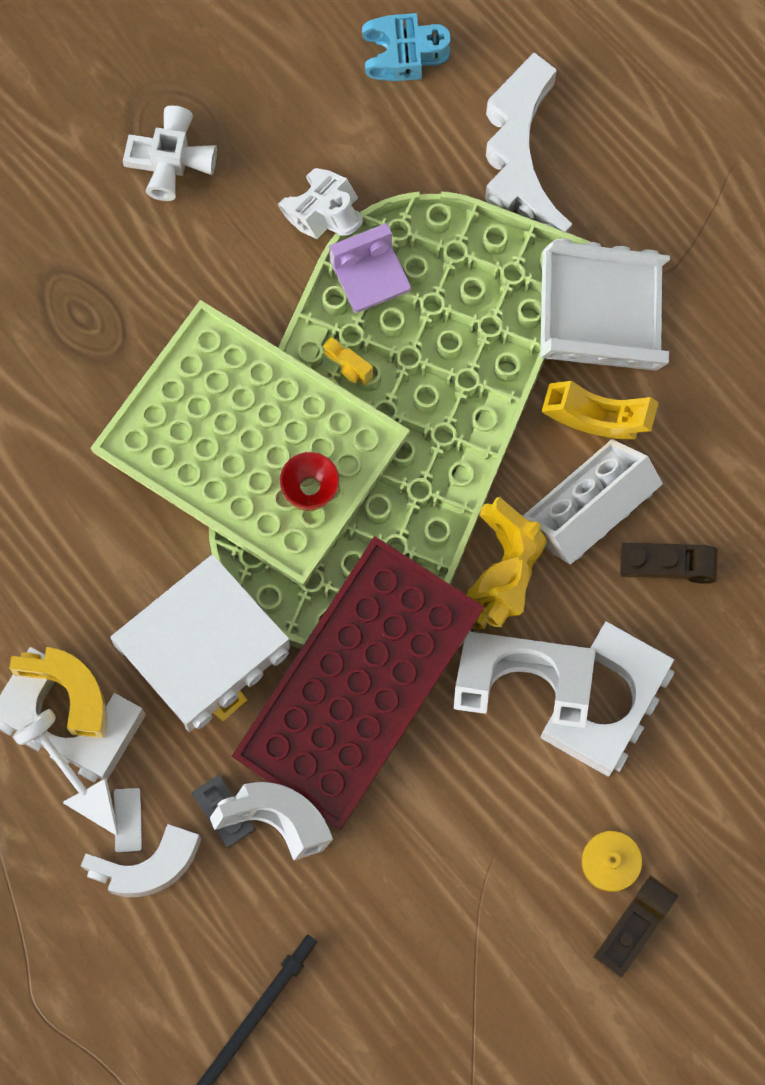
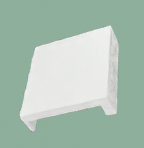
(602, 305)
(202, 643)

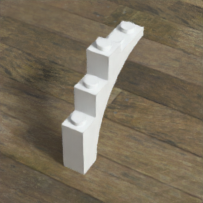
(513, 110)

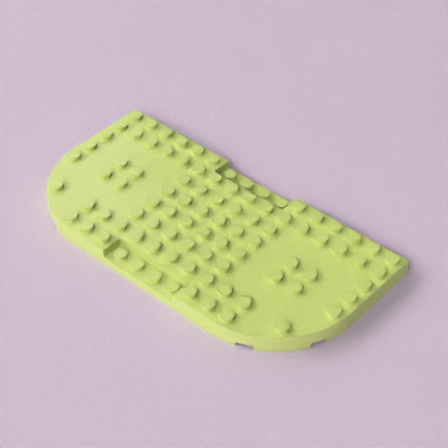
(446, 364)

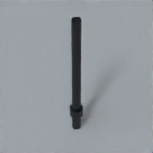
(290, 966)

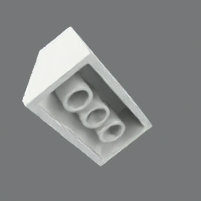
(594, 499)

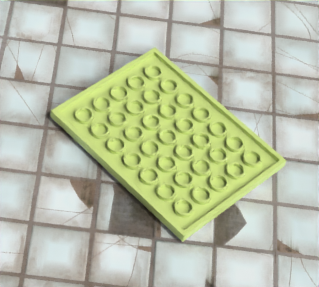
(224, 420)

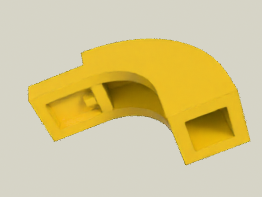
(596, 414)
(87, 701)

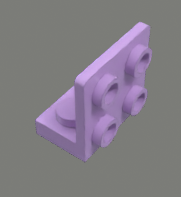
(369, 268)

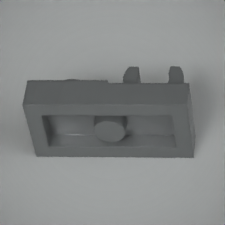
(208, 797)

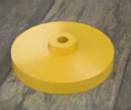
(611, 861)

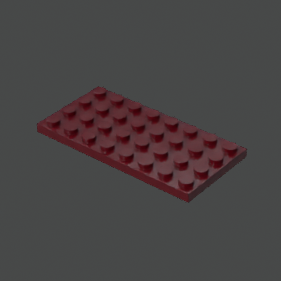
(358, 681)

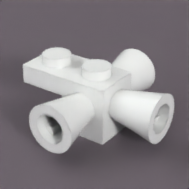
(168, 154)

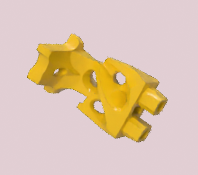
(505, 583)

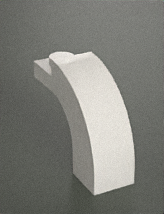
(283, 809)
(155, 874)

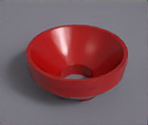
(309, 466)

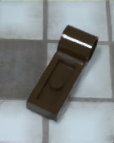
(654, 560)
(635, 926)

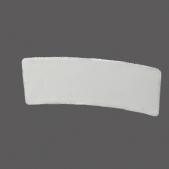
(128, 818)

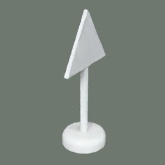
(92, 801)

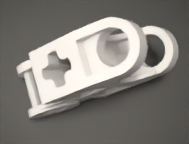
(323, 206)

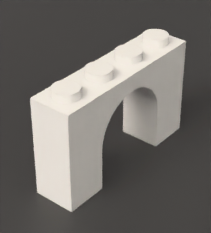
(492, 656)
(644, 671)
(94, 756)

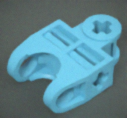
(420, 47)

